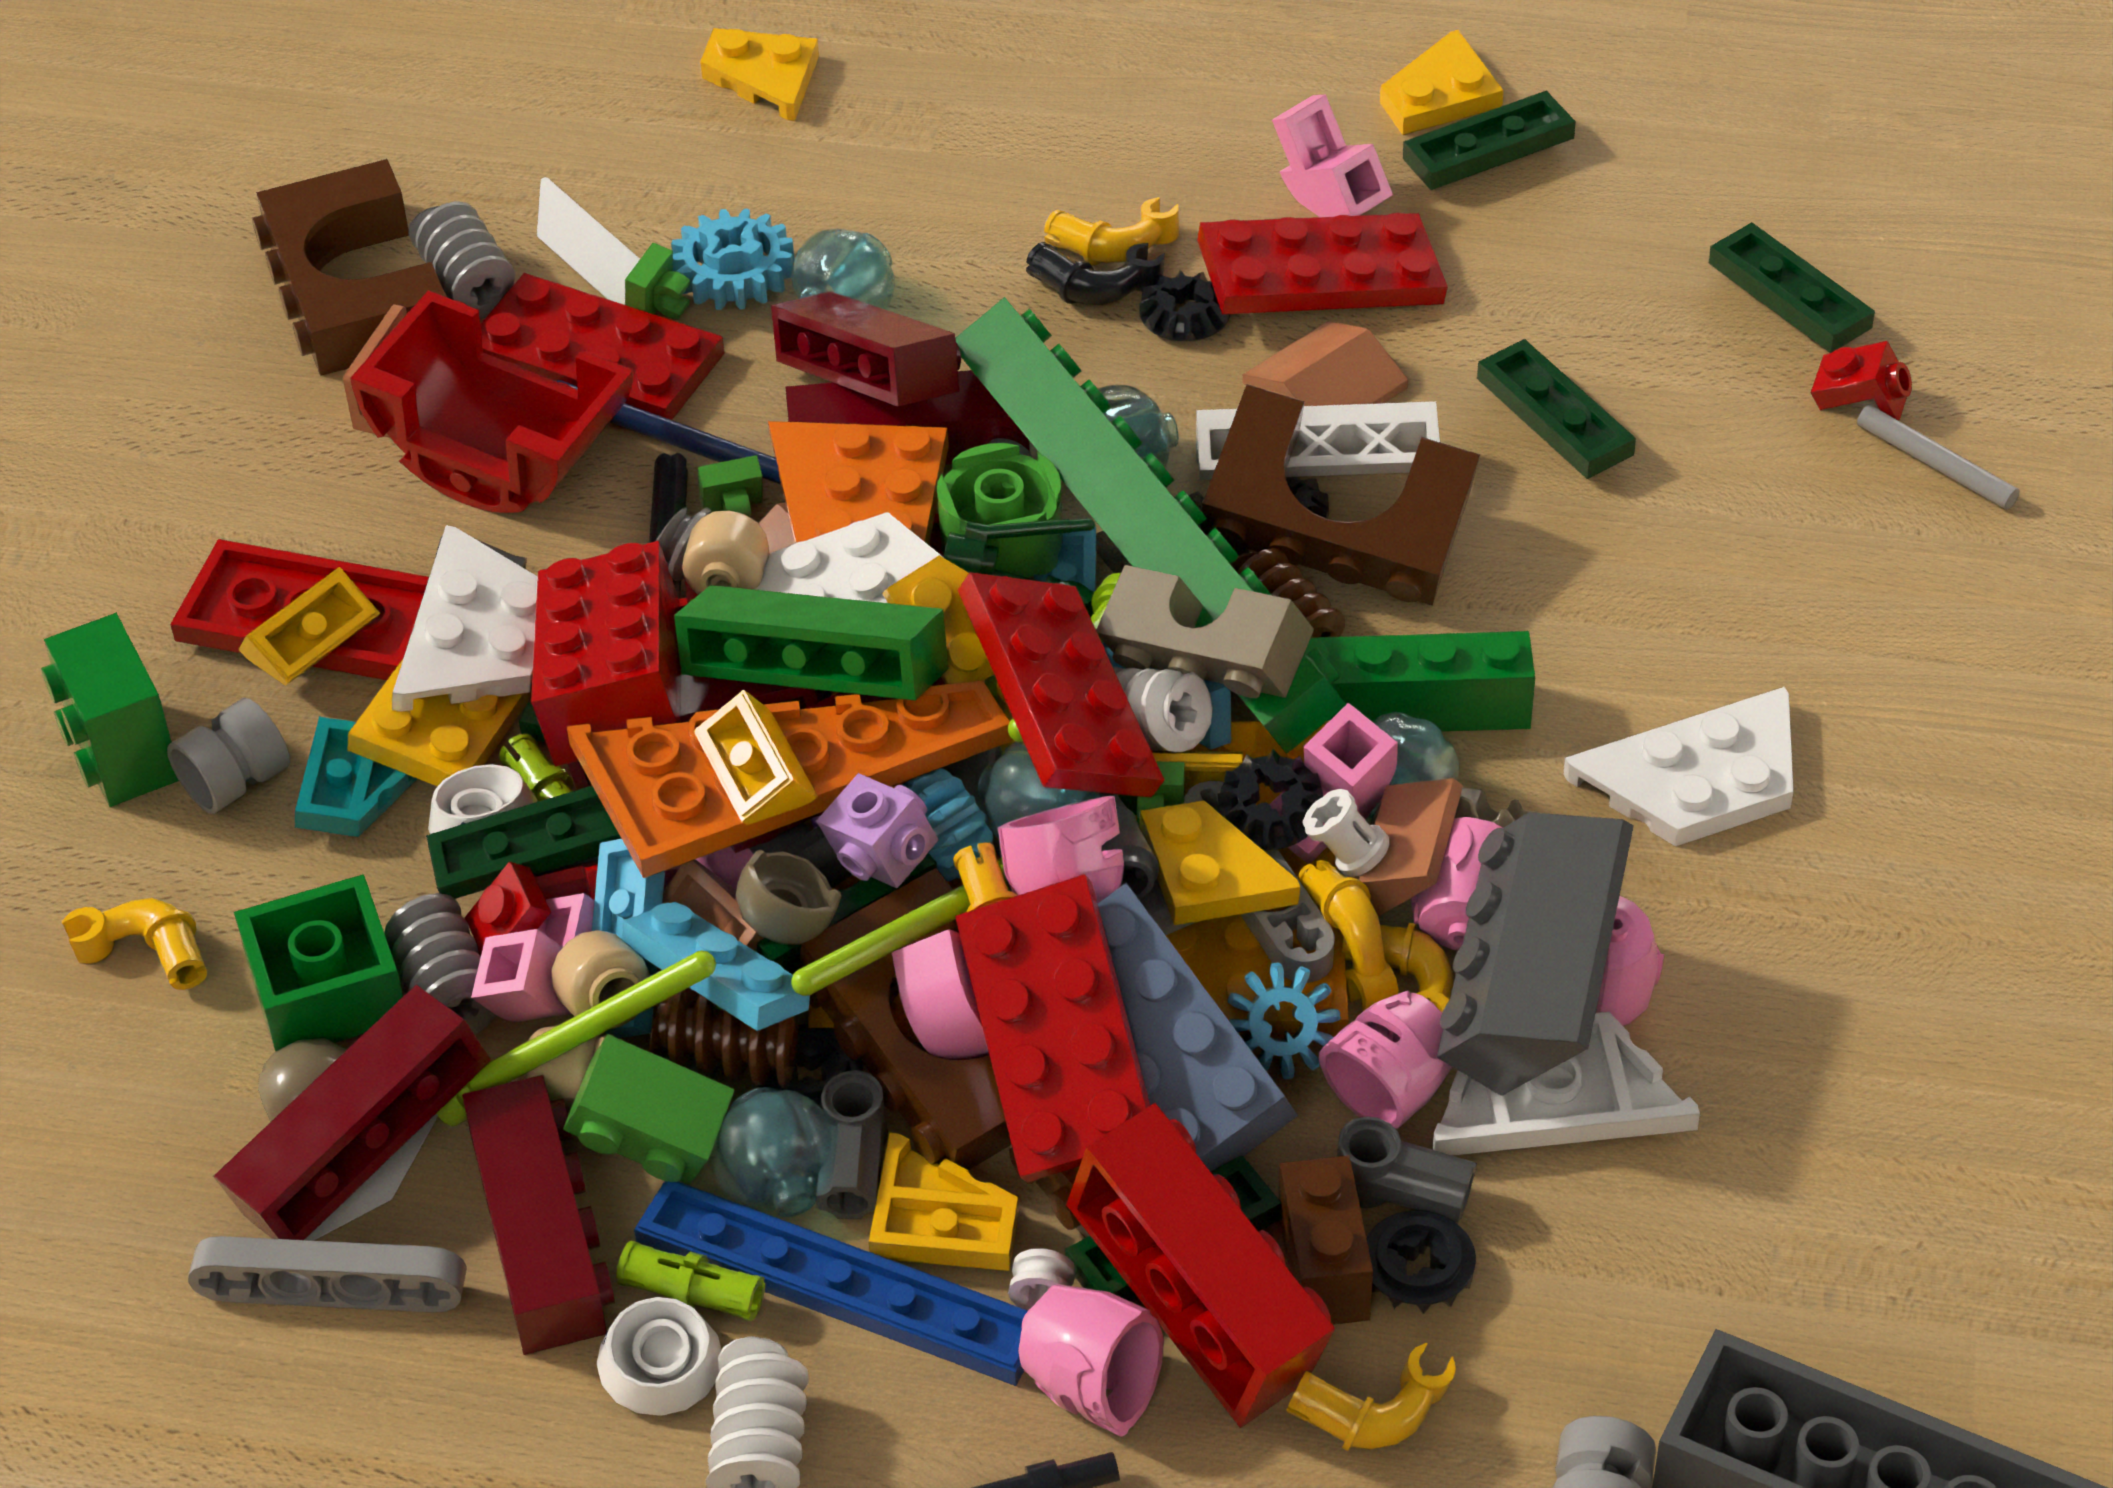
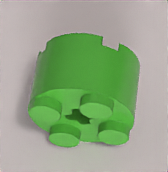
(1003, 487)

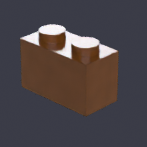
(1326, 1235)

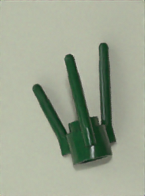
(975, 556)

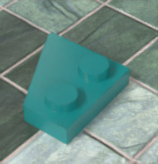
(343, 789)

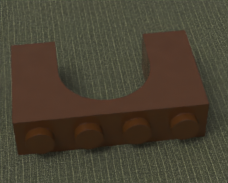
(314, 224)
(1393, 552)
(945, 1101)

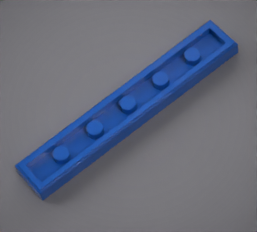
(839, 1279)

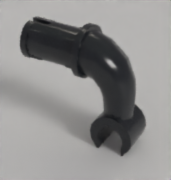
(1085, 285)

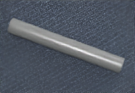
(1938, 457)

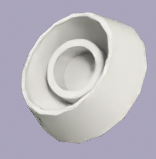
(477, 795)
(659, 1357)

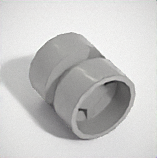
(221, 760)
(1604, 1454)

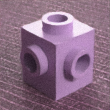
(878, 830)

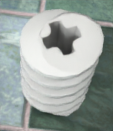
(1168, 706)
(757, 1416)

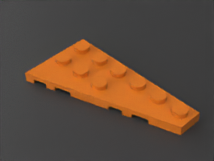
(858, 472)
(677, 810)

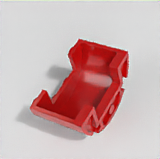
(479, 422)

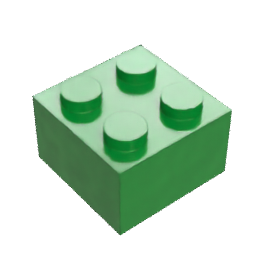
(109, 710)
(320, 962)

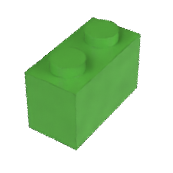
(648, 1111)

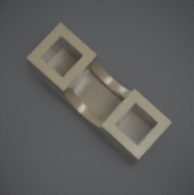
(1247, 648)

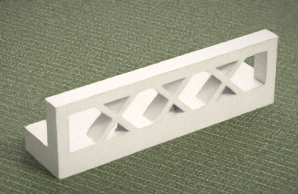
(1335, 438)

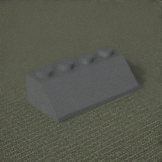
(1534, 947)

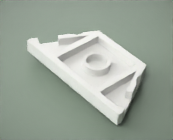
(848, 562)
(471, 627)
(1698, 770)
(1591, 1097)

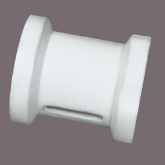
(1346, 833)

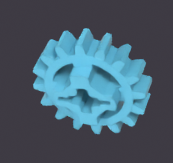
(733, 258)

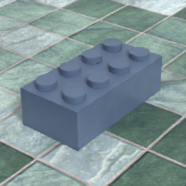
(1185, 1044)

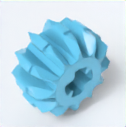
(952, 817)
(1303, 1011)

